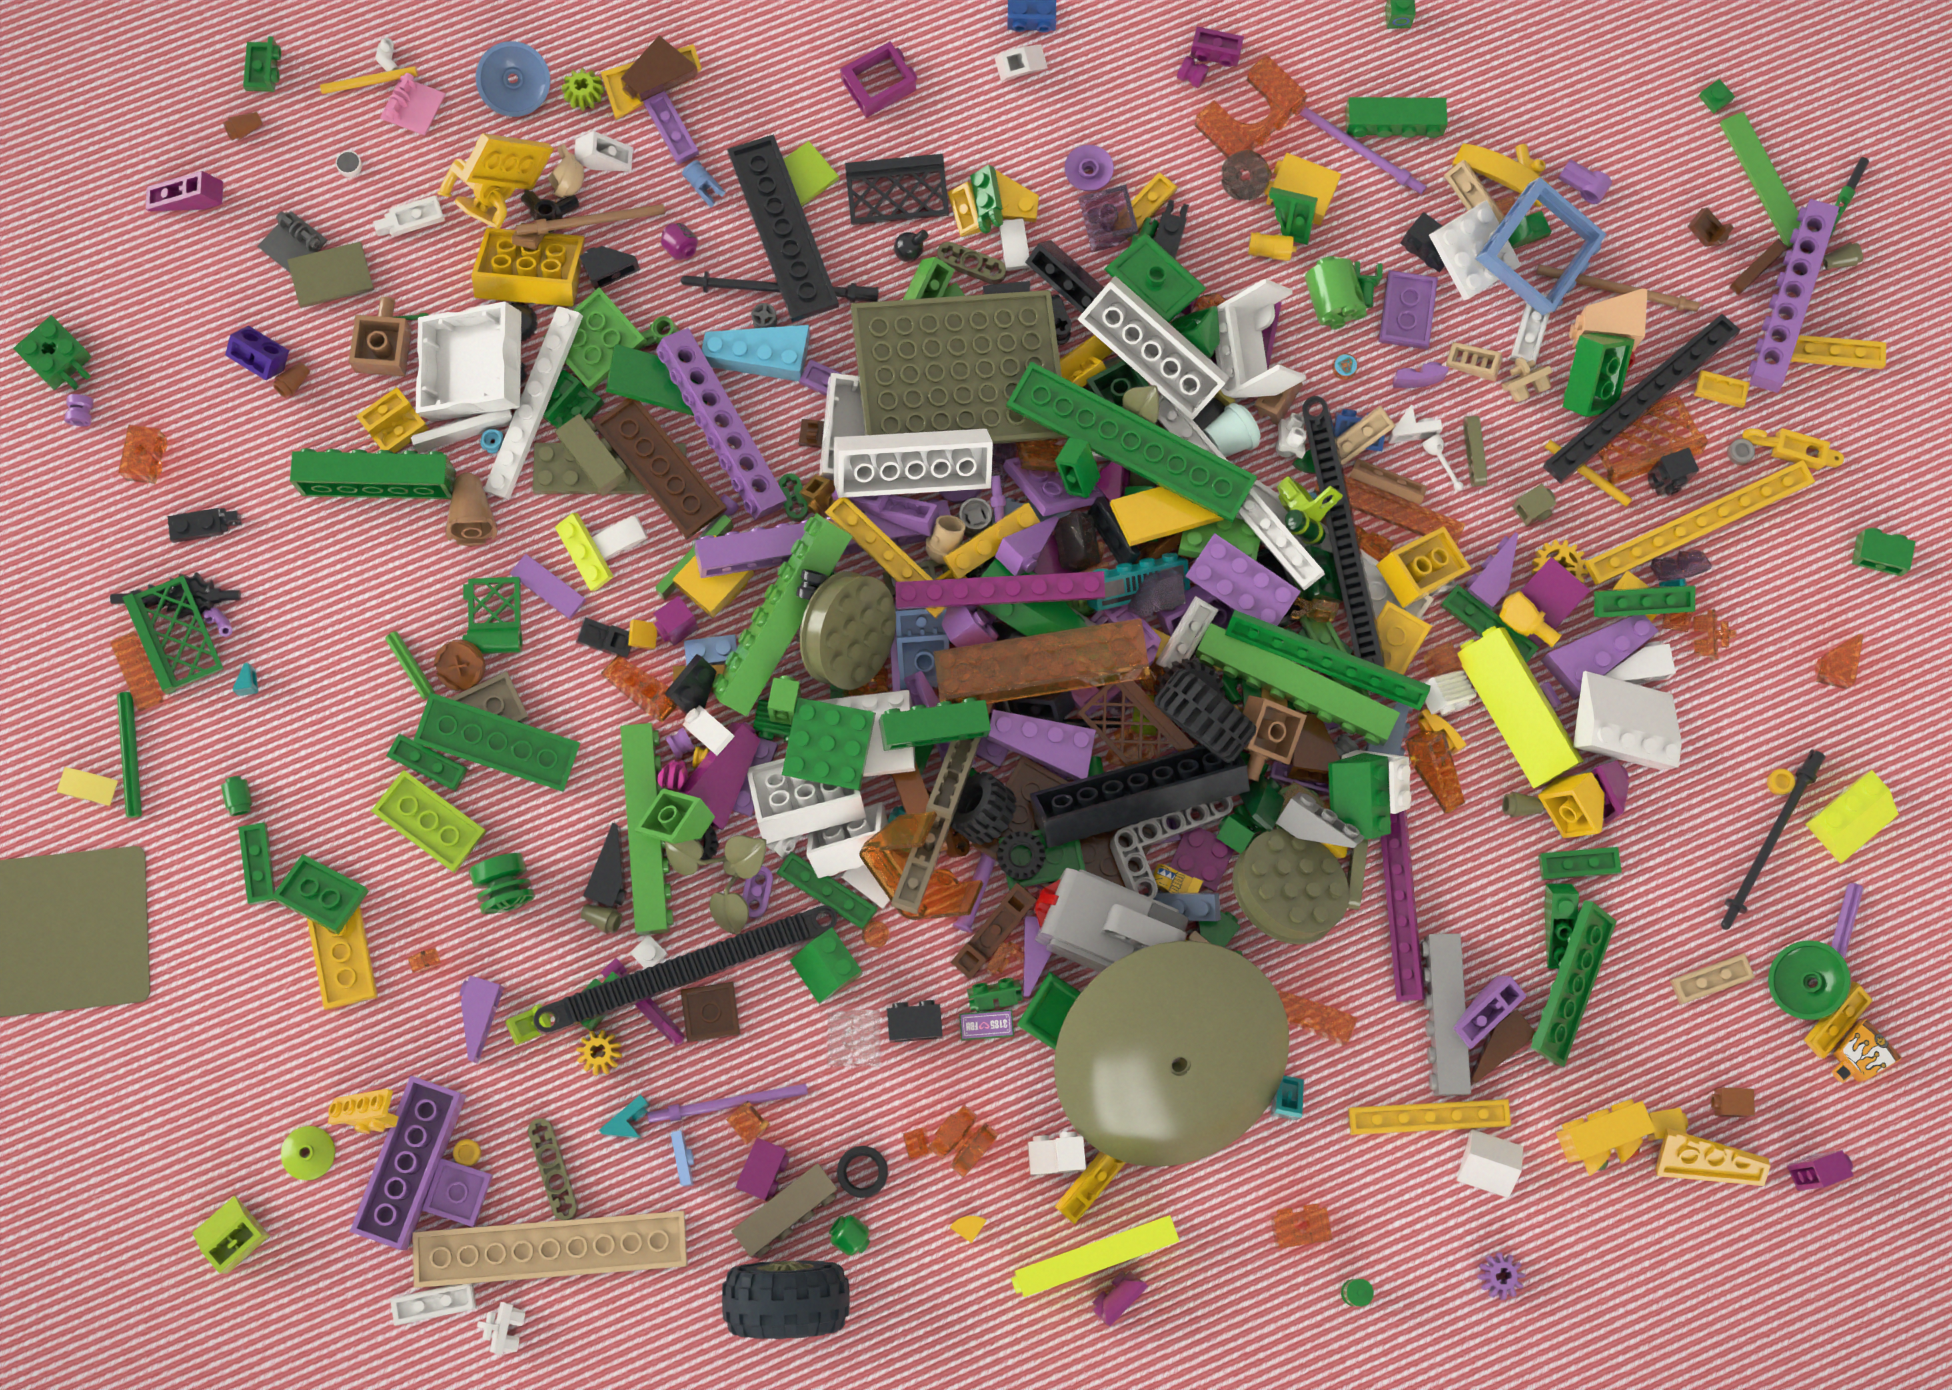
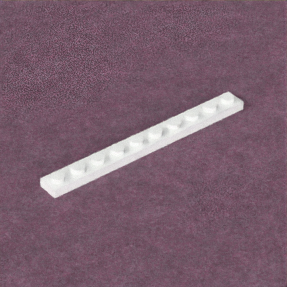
(1254, 510)

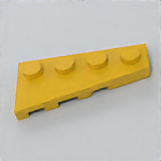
(1706, 1160)

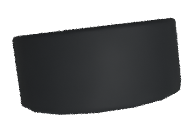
(842, 1171)

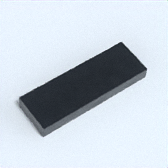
(1111, 532)

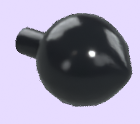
(909, 245)

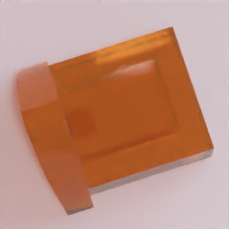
(748, 1123)

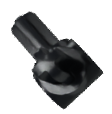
(548, 209)

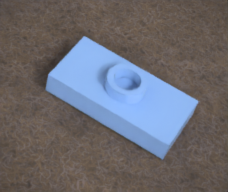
(683, 1157)

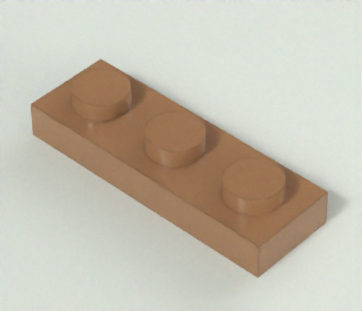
(1388, 481)

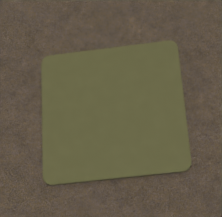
(73, 931)

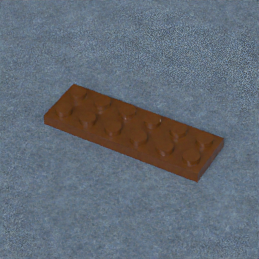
(660, 467)

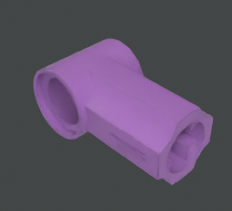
(1590, 184)

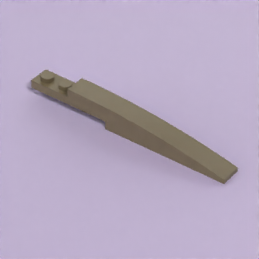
(944, 802)

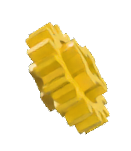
(1564, 557)

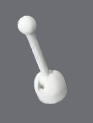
(1435, 447)

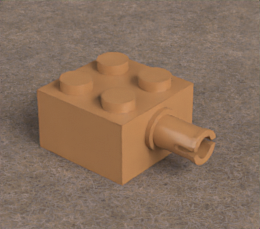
(380, 342)
(1275, 734)

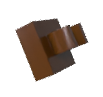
(811, 433)

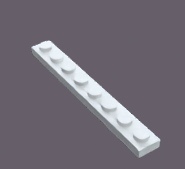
(533, 403)

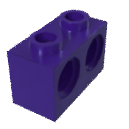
(257, 352)

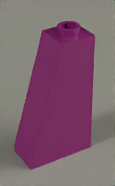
(722, 776)

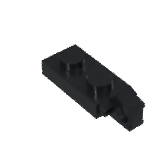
(201, 524)

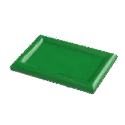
(1156, 277)
(1049, 1009)

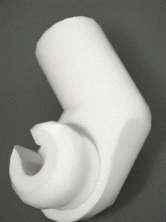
(385, 53)

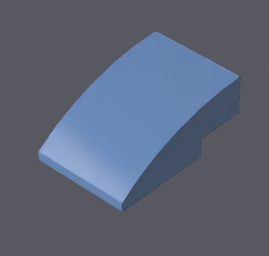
(916, 639)

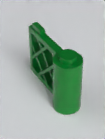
(500, 635)

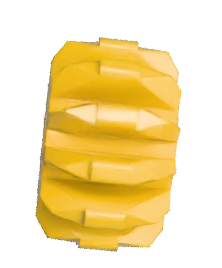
(599, 1062)

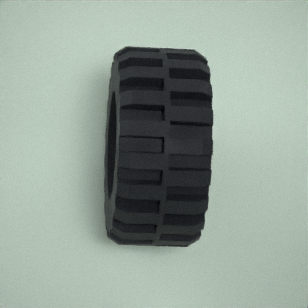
(1205, 715)

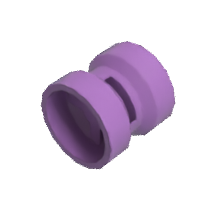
(78, 410)

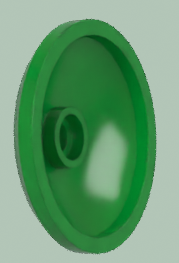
(1794, 970)

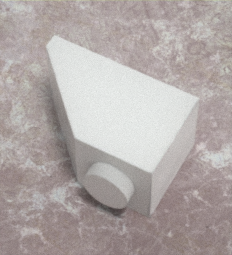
(603, 153)
(707, 729)

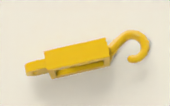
(1793, 445)

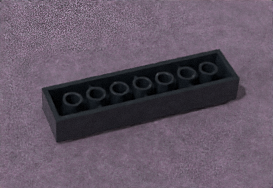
(1136, 794)

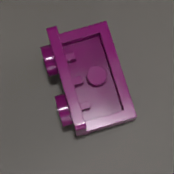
(1216, 47)

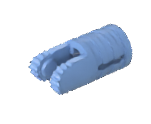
(701, 181)

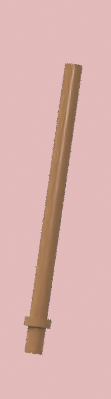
(1678, 302)

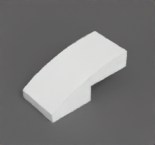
(1014, 244)
(620, 537)

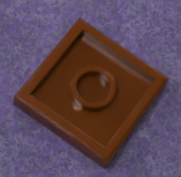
(710, 1012)

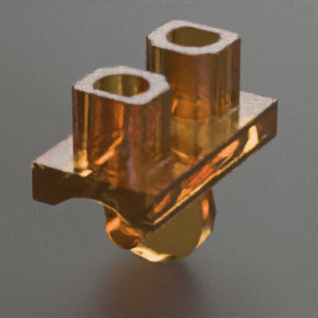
(1708, 624)

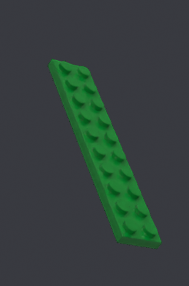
(1132, 442)

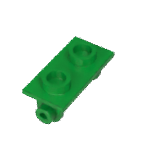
(1003, 990)

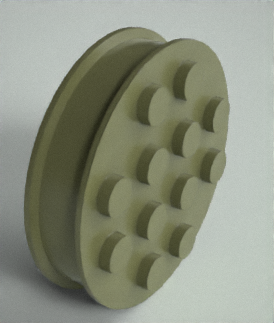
(847, 630)
(1290, 887)

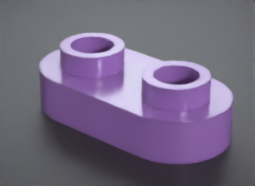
(758, 892)

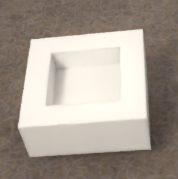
(648, 952)

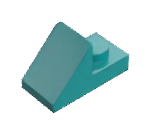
(620, 1124)

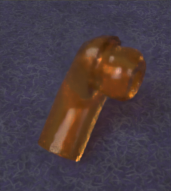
(1210, 300)

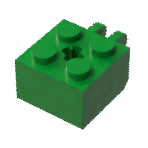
(54, 354)

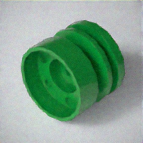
(503, 888)

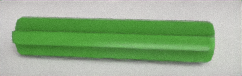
(409, 664)

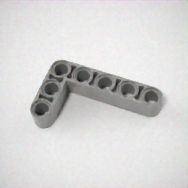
(1161, 832)

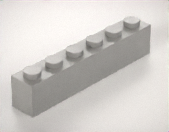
(1445, 1006)

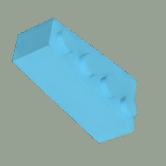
(759, 351)

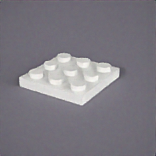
(1461, 243)

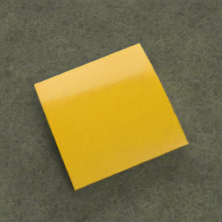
(392, 421)

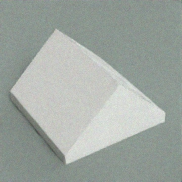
(1491, 1163)

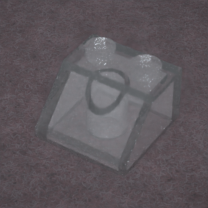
(854, 1038)

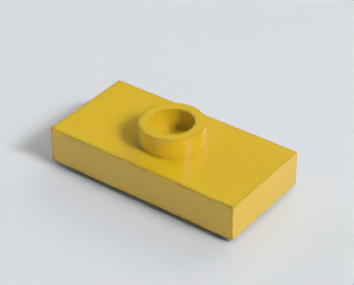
(1721, 389)

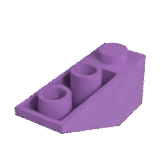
(1496, 576)

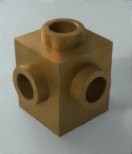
(818, 494)

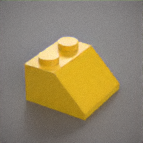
(1575, 804)

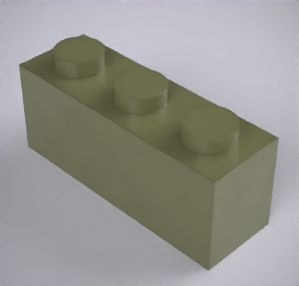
(592, 454)

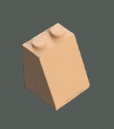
(1615, 316)

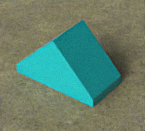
(1289, 1099)

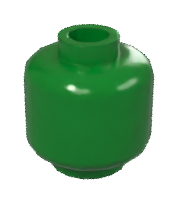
(849, 1235)

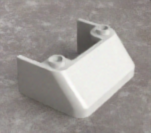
(1242, 346)

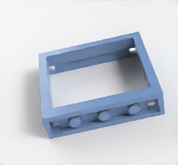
(1570, 216)

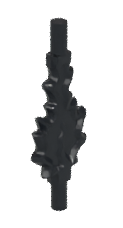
(203, 594)

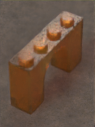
(1284, 99)

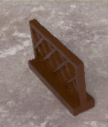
(1148, 709)

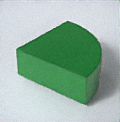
(1305, 464)

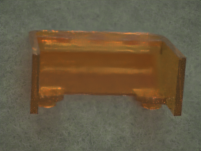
(887, 855)

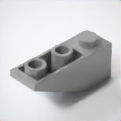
(1312, 822)

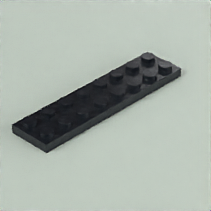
(783, 228)

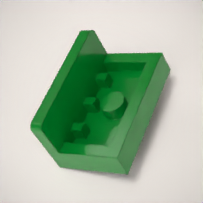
(261, 66)

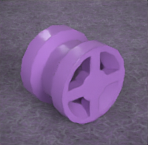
(680, 743)

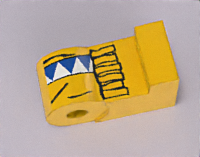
(1173, 881)

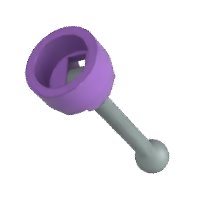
(731, 506)

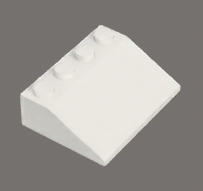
(1627, 722)
(880, 761)
(797, 806)

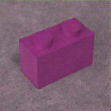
(675, 621)
(762, 1169)

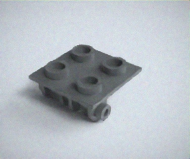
(291, 239)

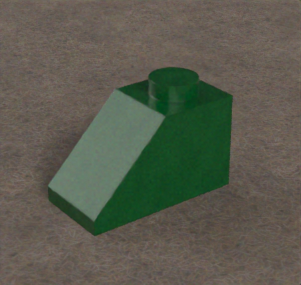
(1264, 801)

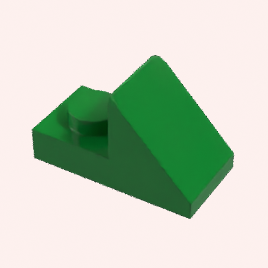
(1529, 230)

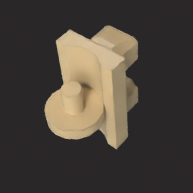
(1538, 377)

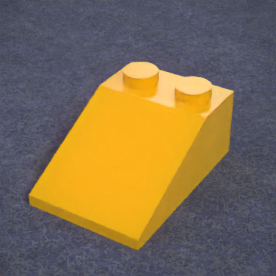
(1423, 566)

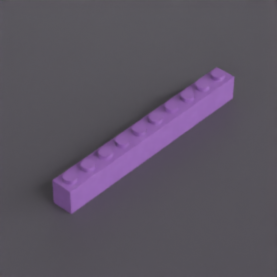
(773, 546)

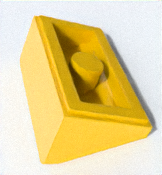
(964, 209)

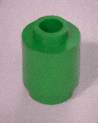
(236, 796)

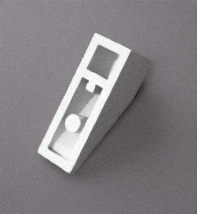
(1647, 665)

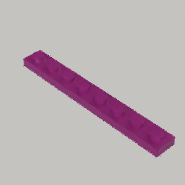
(1000, 590)
(1402, 911)

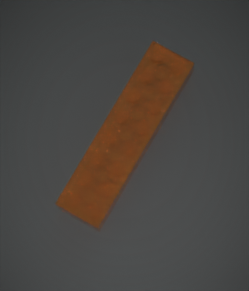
(1043, 663)

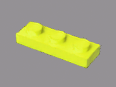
(584, 551)

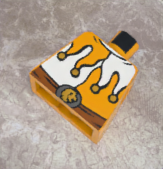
(1863, 1053)

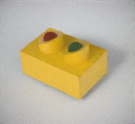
(1603, 1131)

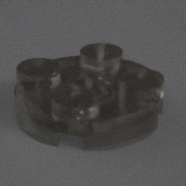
(1259, 174)

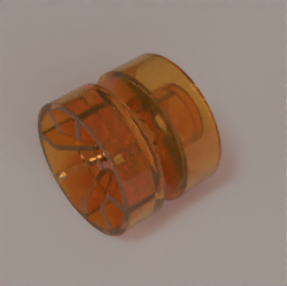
(957, 1135)

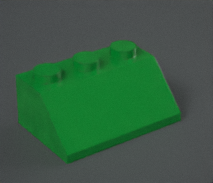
(1597, 373)
(1361, 793)

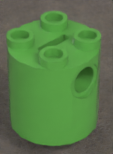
(1335, 292)

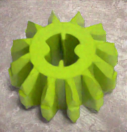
(582, 89)

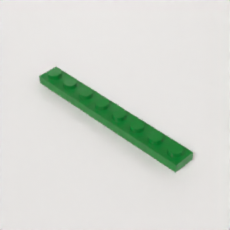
(1327, 660)

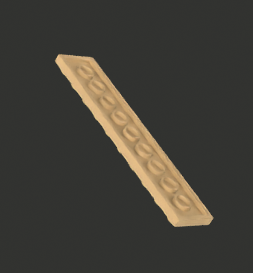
(549, 1249)

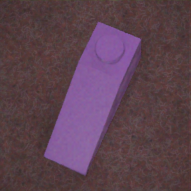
(1022, 549)
(1035, 955)
(479, 1007)
(1488, 1009)

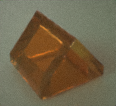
(917, 1143)

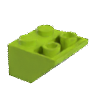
(229, 1236)

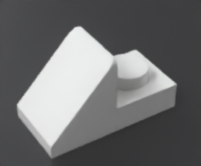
(1409, 430)

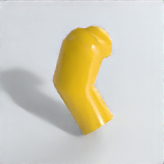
(1524, 158)

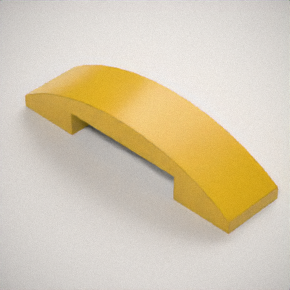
(1497, 167)

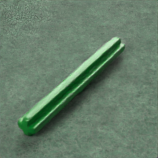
(129, 755)

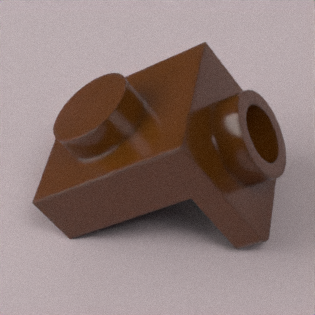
(1709, 228)

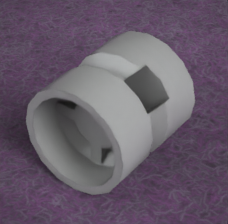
(976, 516)

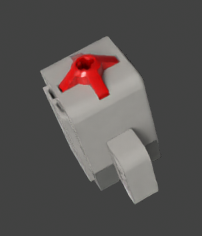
(1101, 921)

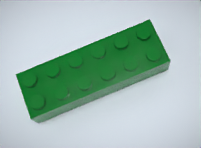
(372, 474)

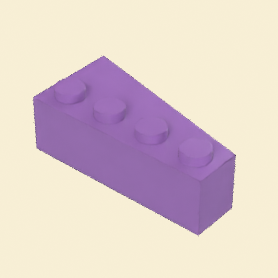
(1598, 652)
(1050, 743)

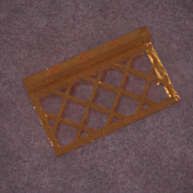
(1643, 463)

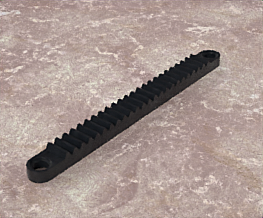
(1343, 535)
(684, 970)

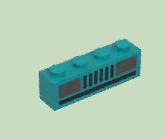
(1127, 578)

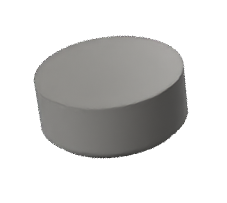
(1741, 451)

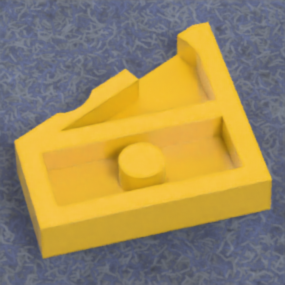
(1017, 200)

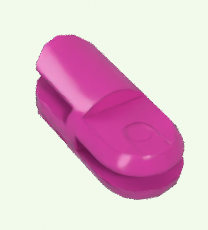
(673, 775)

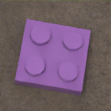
(457, 1192)

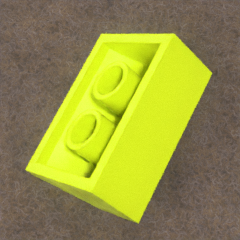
(1854, 816)

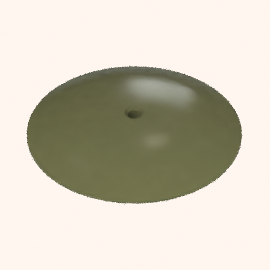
(1142, 1015)

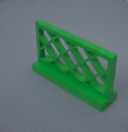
(155, 649)

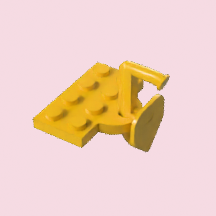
(494, 173)

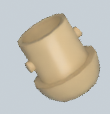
(945, 537)

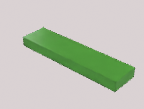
(666, 585)

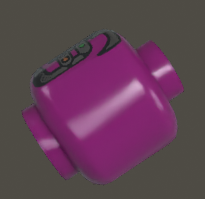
(679, 241)

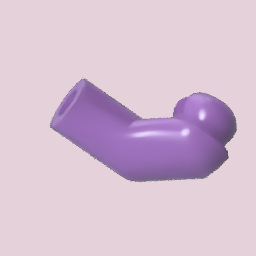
(221, 620)

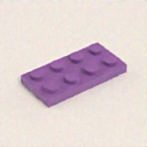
(1242, 582)

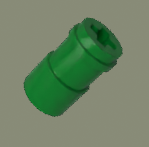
(1357, 1292)

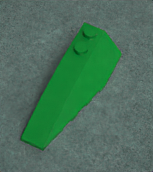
(1032, 617)

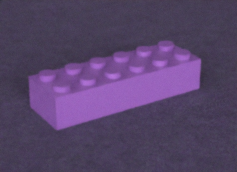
(408, 1163)

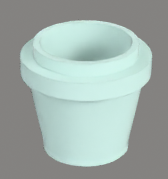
(1234, 430)

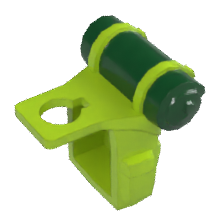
(1305, 512)

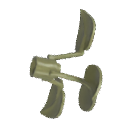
(1145, 404)
(741, 859)

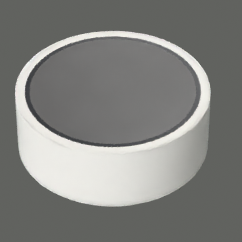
(349, 164)

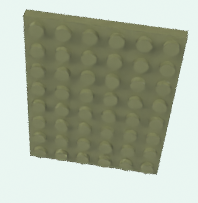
(952, 362)

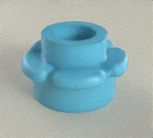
(489, 435)

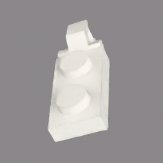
(410, 217)

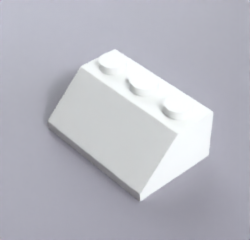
(839, 846)

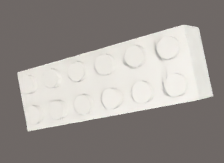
(1153, 348)
(912, 462)

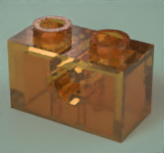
(137, 443)
(1317, 1228)

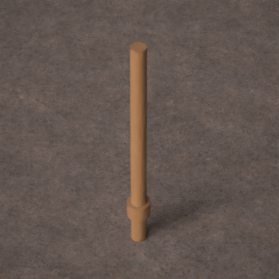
(542, 226)

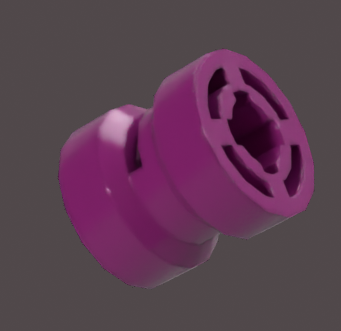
(1194, 72)

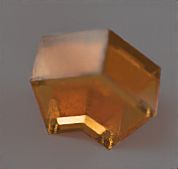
(424, 961)

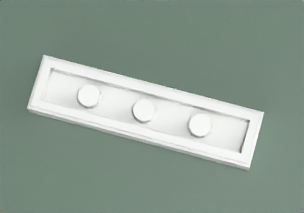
(461, 430)

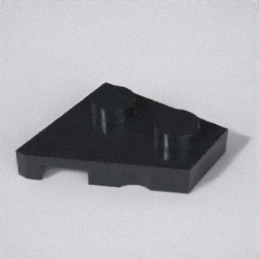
(692, 685)

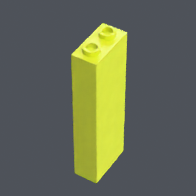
(1518, 706)
(1095, 1256)

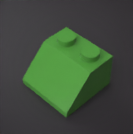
(675, 818)

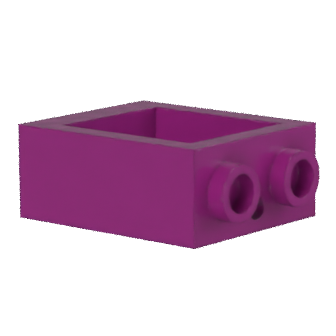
(887, 97)

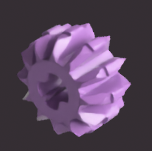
(1495, 1267)

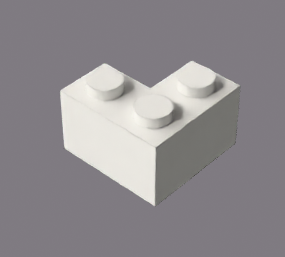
(1057, 1155)

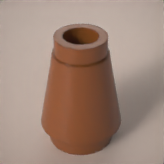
(242, 125)
(289, 381)

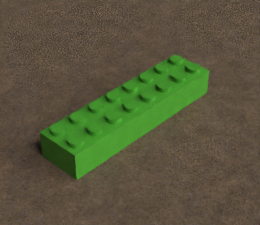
(778, 617)

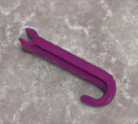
(649, 1008)

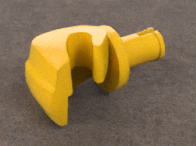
(1525, 619)

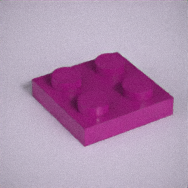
(1202, 857)

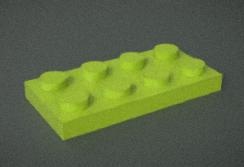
(429, 821)

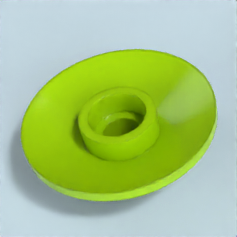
(321, 1153)

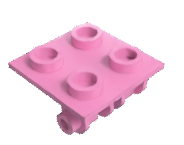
(412, 105)

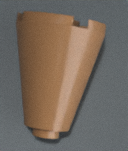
(470, 515)

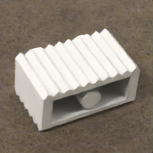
(1449, 693)

